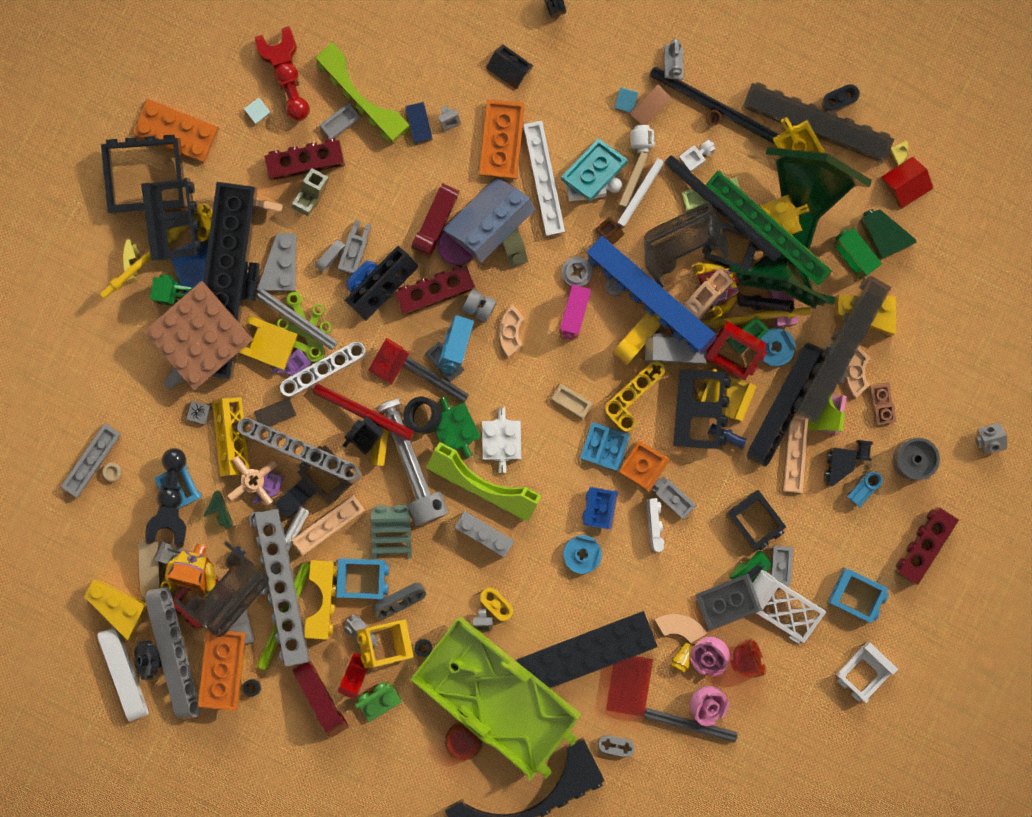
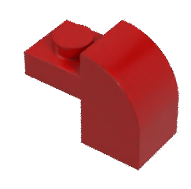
(353, 677)

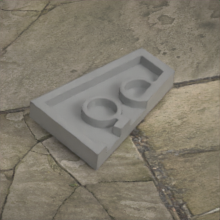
(281, 265)

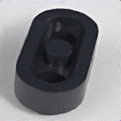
(840, 98)

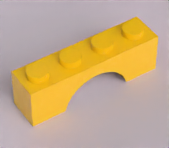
(323, 574)

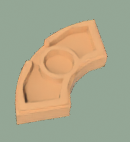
(268, 205)
(509, 331)
(855, 373)
(680, 625)

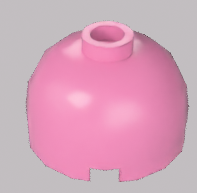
(710, 656)
(708, 705)

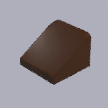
(610, 231)

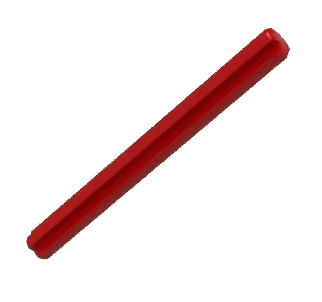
(363, 411)

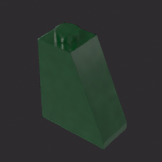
(885, 234)

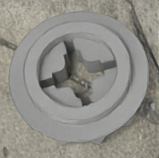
(578, 262)

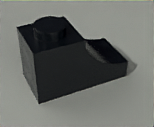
(295, 498)

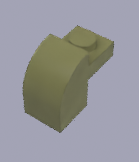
(311, 192)
(515, 249)

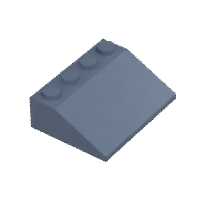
(489, 219)

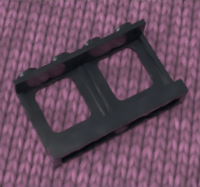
(159, 221)
(688, 408)

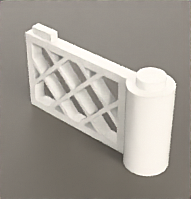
(765, 587)

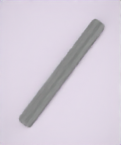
(297, 319)

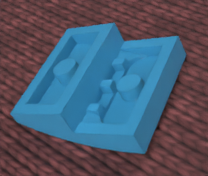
(605, 446)

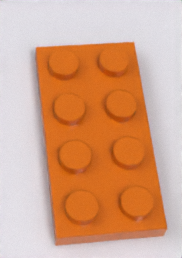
(161, 120)
(502, 139)
(222, 670)

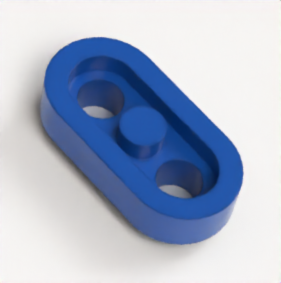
(360, 275)

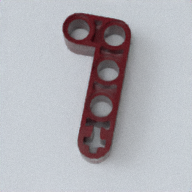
(435, 221)
(319, 699)

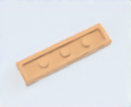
(795, 455)
(327, 525)

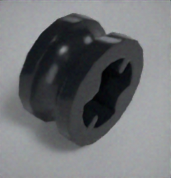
(426, 642)
(257, 686)

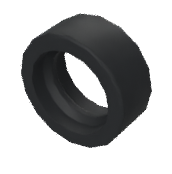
(411, 407)

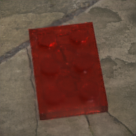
(629, 686)

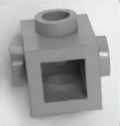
(992, 439)

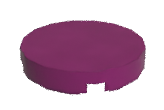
(452, 252)

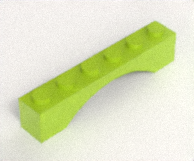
(388, 121)
(516, 500)

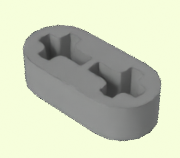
(330, 256)
(617, 741)

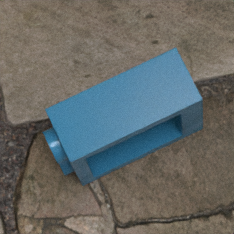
(455, 344)
(342, 578)
(839, 589)

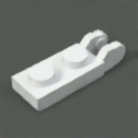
(654, 525)

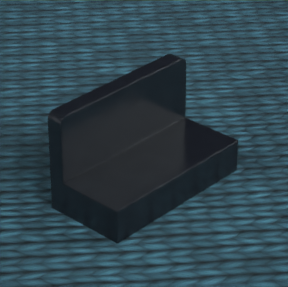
(509, 66)

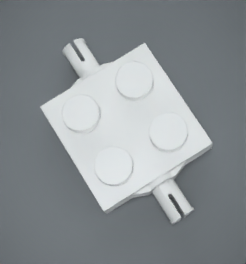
(501, 440)

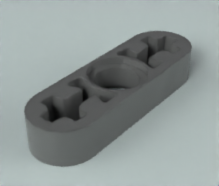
(388, 607)

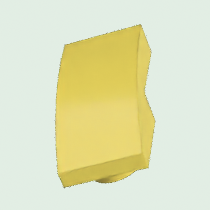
(130, 255)

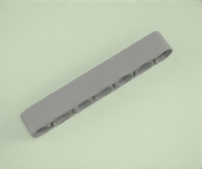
(290, 450)
(172, 653)

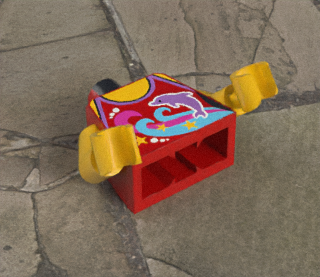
(728, 298)

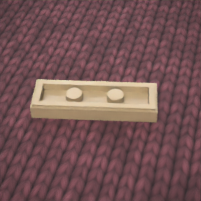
(633, 180)

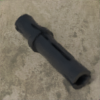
(758, 302)

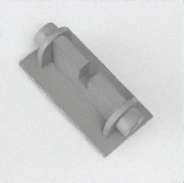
(673, 60)
(356, 624)

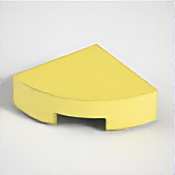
(899, 152)

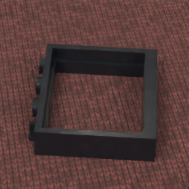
(112, 207)

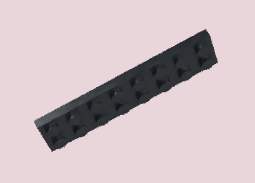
(591, 651)

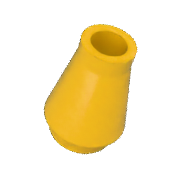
(682, 659)

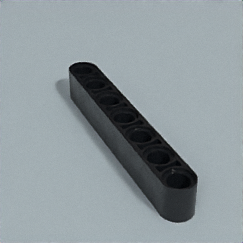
(782, 410)

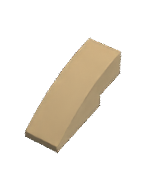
(149, 569)

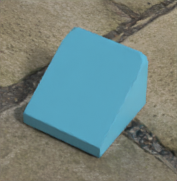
(626, 100)

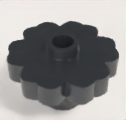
(147, 660)

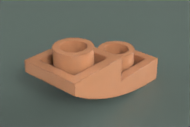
(650, 105)
(882, 403)

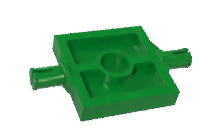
(457, 427)

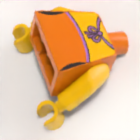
(190, 571)

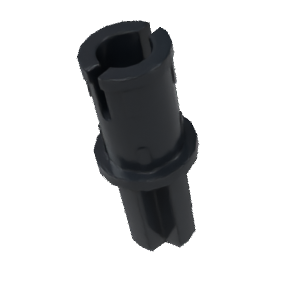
(251, 282)

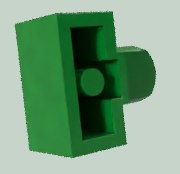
(166, 290)

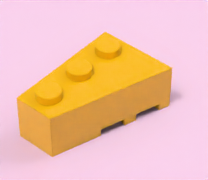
(884, 320)
(117, 607)

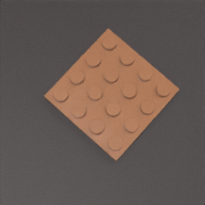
(198, 335)

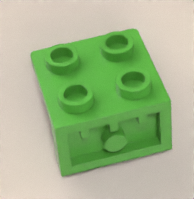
(379, 701)

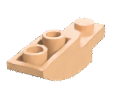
(708, 293)

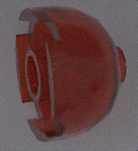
(748, 660)
(462, 742)

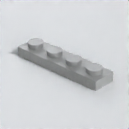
(91, 460)

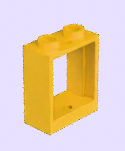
(400, 638)

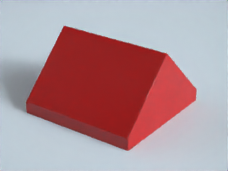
(908, 182)

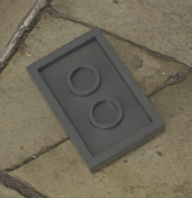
(728, 602)

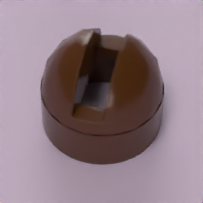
(716, 118)

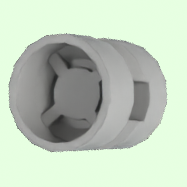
(472, 305)

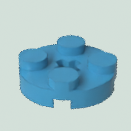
(786, 350)
(591, 548)

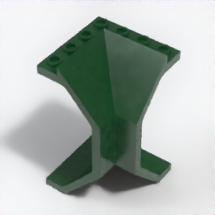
(809, 180)

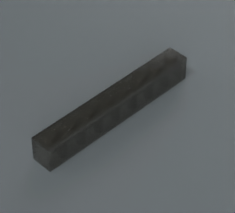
(824, 124)
(842, 349)

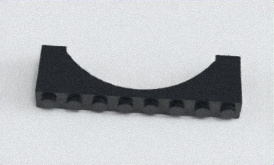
(577, 777)

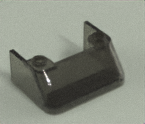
(682, 236)
(229, 596)

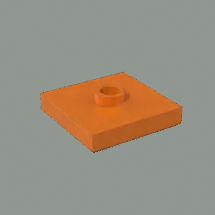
(644, 466)

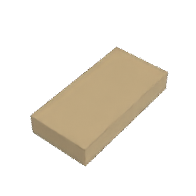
(571, 401)

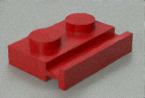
(389, 361)

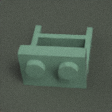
(390, 519)

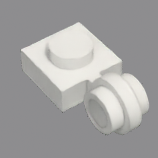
(694, 158)

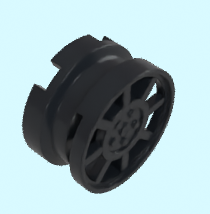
(555, 7)

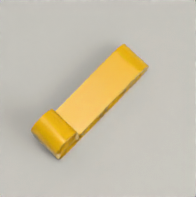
(637, 338)
(636, 392)

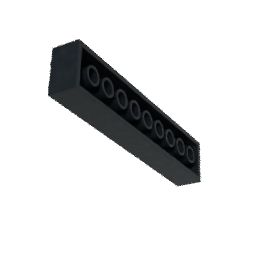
(230, 250)

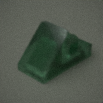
(218, 505)

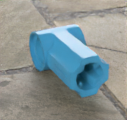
(864, 490)

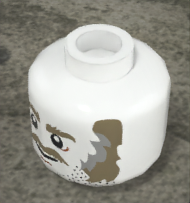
(642, 138)

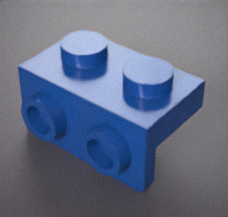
(600, 508)

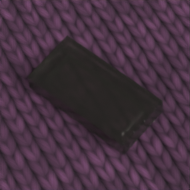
(275, 413)

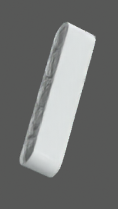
(313, 370)
(123, 674)

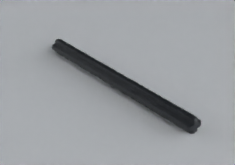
(714, 104)
(725, 210)

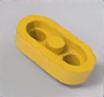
(496, 604)

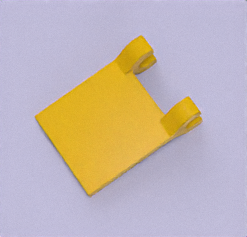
(270, 343)

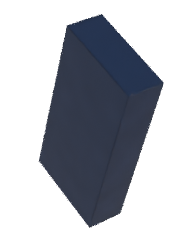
(419, 122)

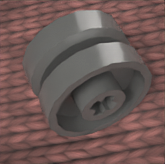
(926, 454)

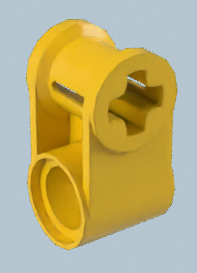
(204, 221)

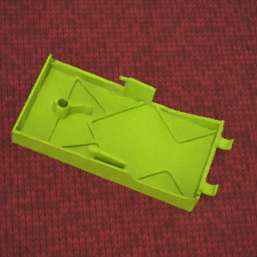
(496, 698)

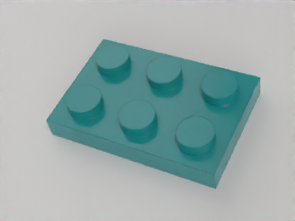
(594, 170)

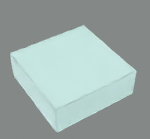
(257, 111)

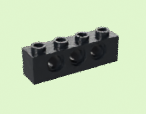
(382, 283)

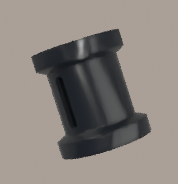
(863, 450)

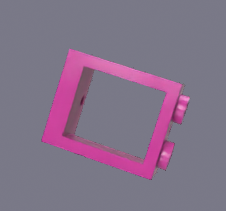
(574, 312)

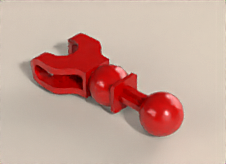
(285, 72)

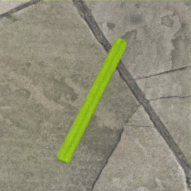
(271, 644)

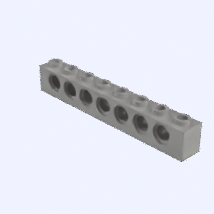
(288, 656)

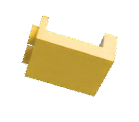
(739, 396)

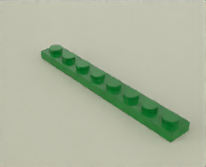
(769, 227)

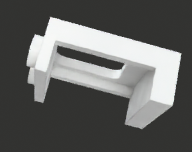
(877, 661)

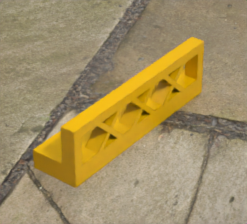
(226, 436)

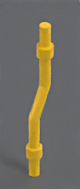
(116, 283)
(761, 315)

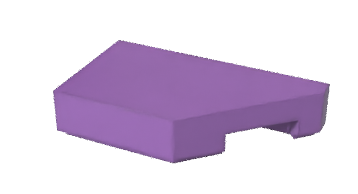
(295, 364)
(271, 485)

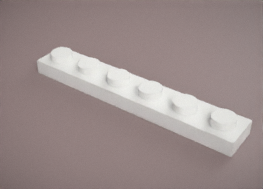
(544, 178)

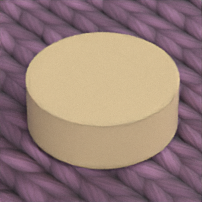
(112, 472)

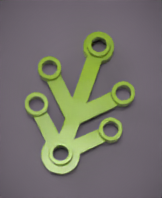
(295, 329)

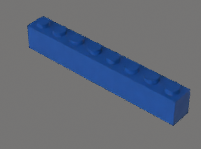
(651, 295)

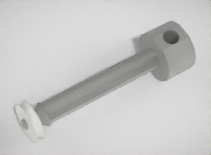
(427, 506)

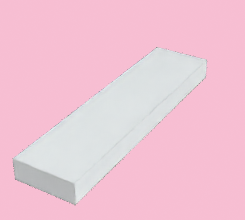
(640, 193)

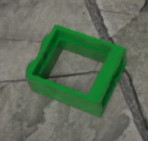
(856, 253)

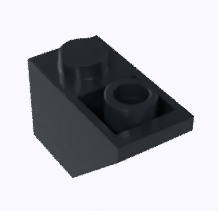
(840, 465)

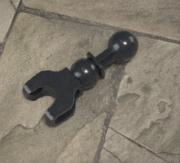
(169, 500)

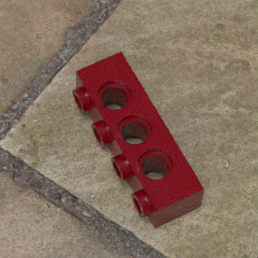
(334, 159)
(428, 299)
(946, 523)

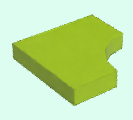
(830, 419)

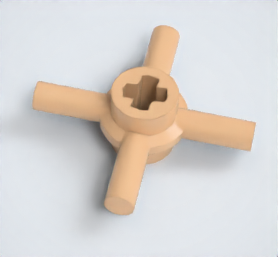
(245, 479)

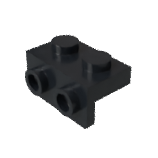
(363, 435)

